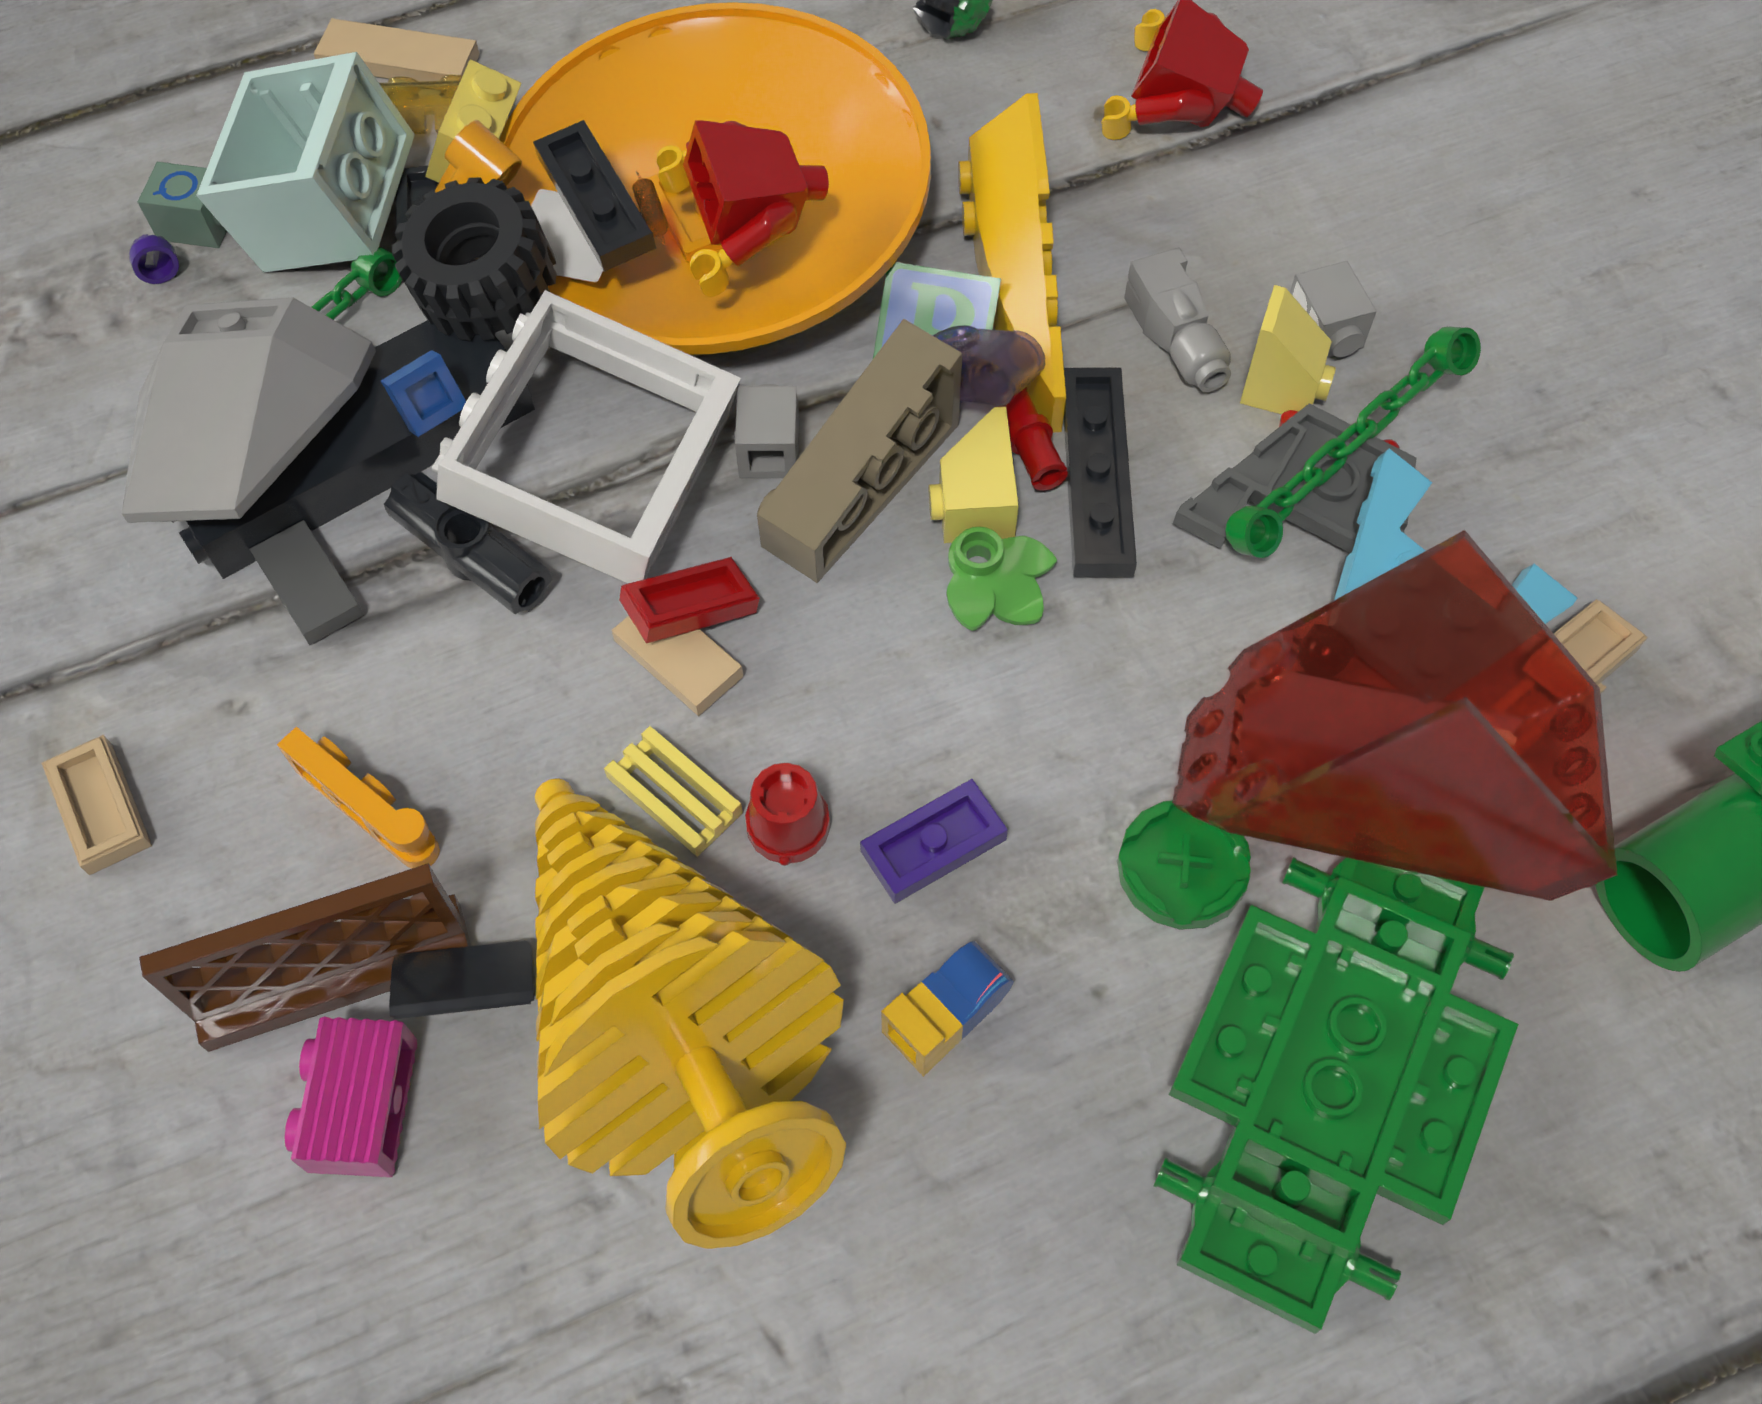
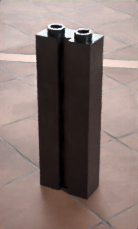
(354, 453)

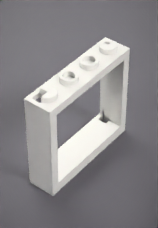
(621, 353)

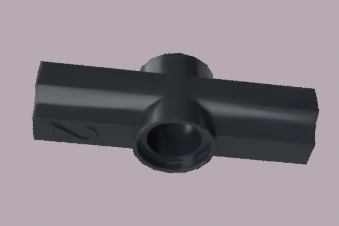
(487, 560)

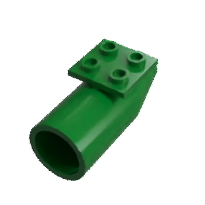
(1697, 871)

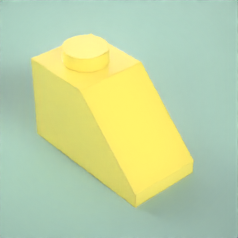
(1288, 358)
(977, 481)

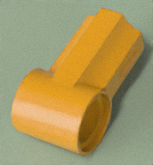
(478, 154)

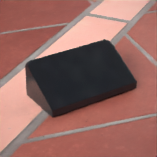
(462, 979)

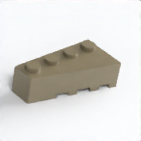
(864, 452)

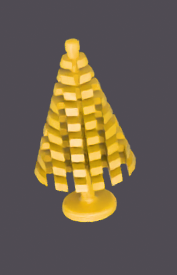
(676, 1029)

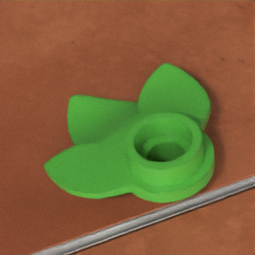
(1000, 585)

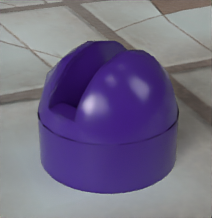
(164, 259)

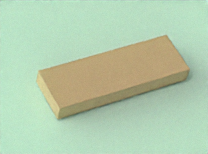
(398, 51)

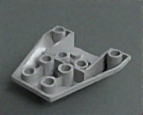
(235, 405)

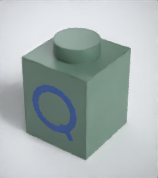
(175, 210)

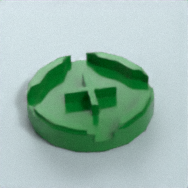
(1182, 868)

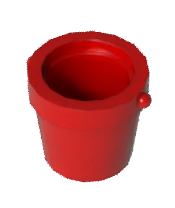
(786, 814)

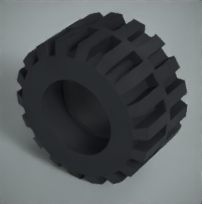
(454, 230)

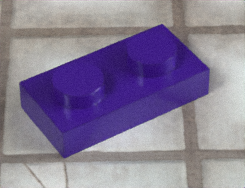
(933, 840)

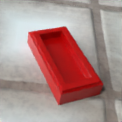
(688, 599)

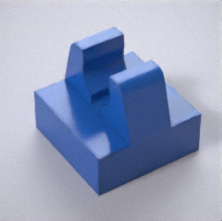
(424, 393)

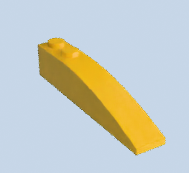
(1012, 237)

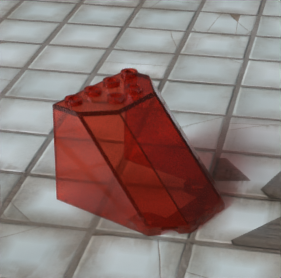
(1414, 734)

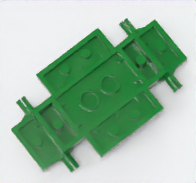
(1340, 1083)

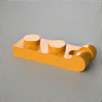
(363, 800)

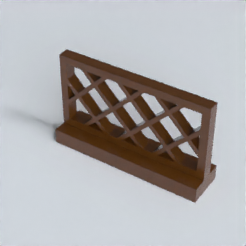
(247, 988)

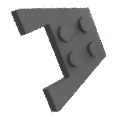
(1326, 511)

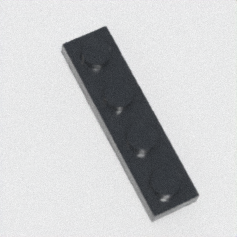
(1098, 474)

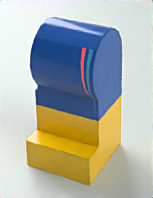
(945, 1006)

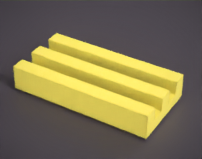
(638, 757)

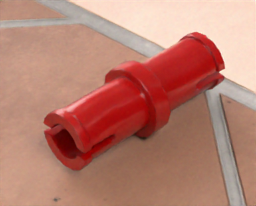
(1032, 440)

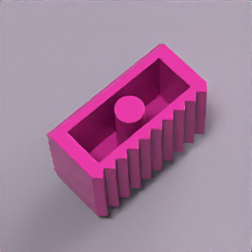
(352, 1097)

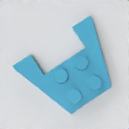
(1384, 546)

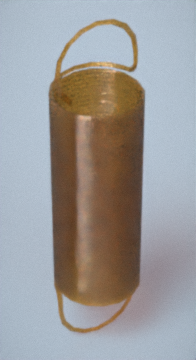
(650, 206)

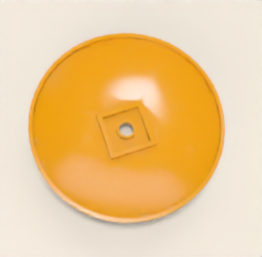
(767, 71)

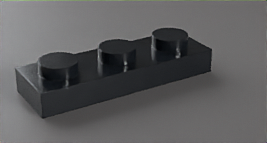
(594, 195)

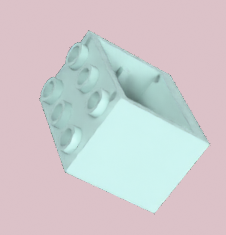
(307, 163)

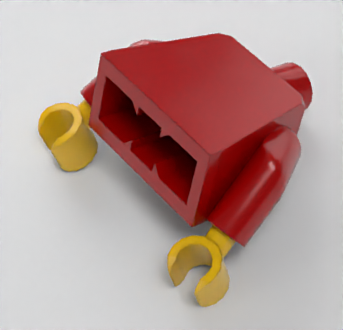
(1186, 74)
(744, 189)

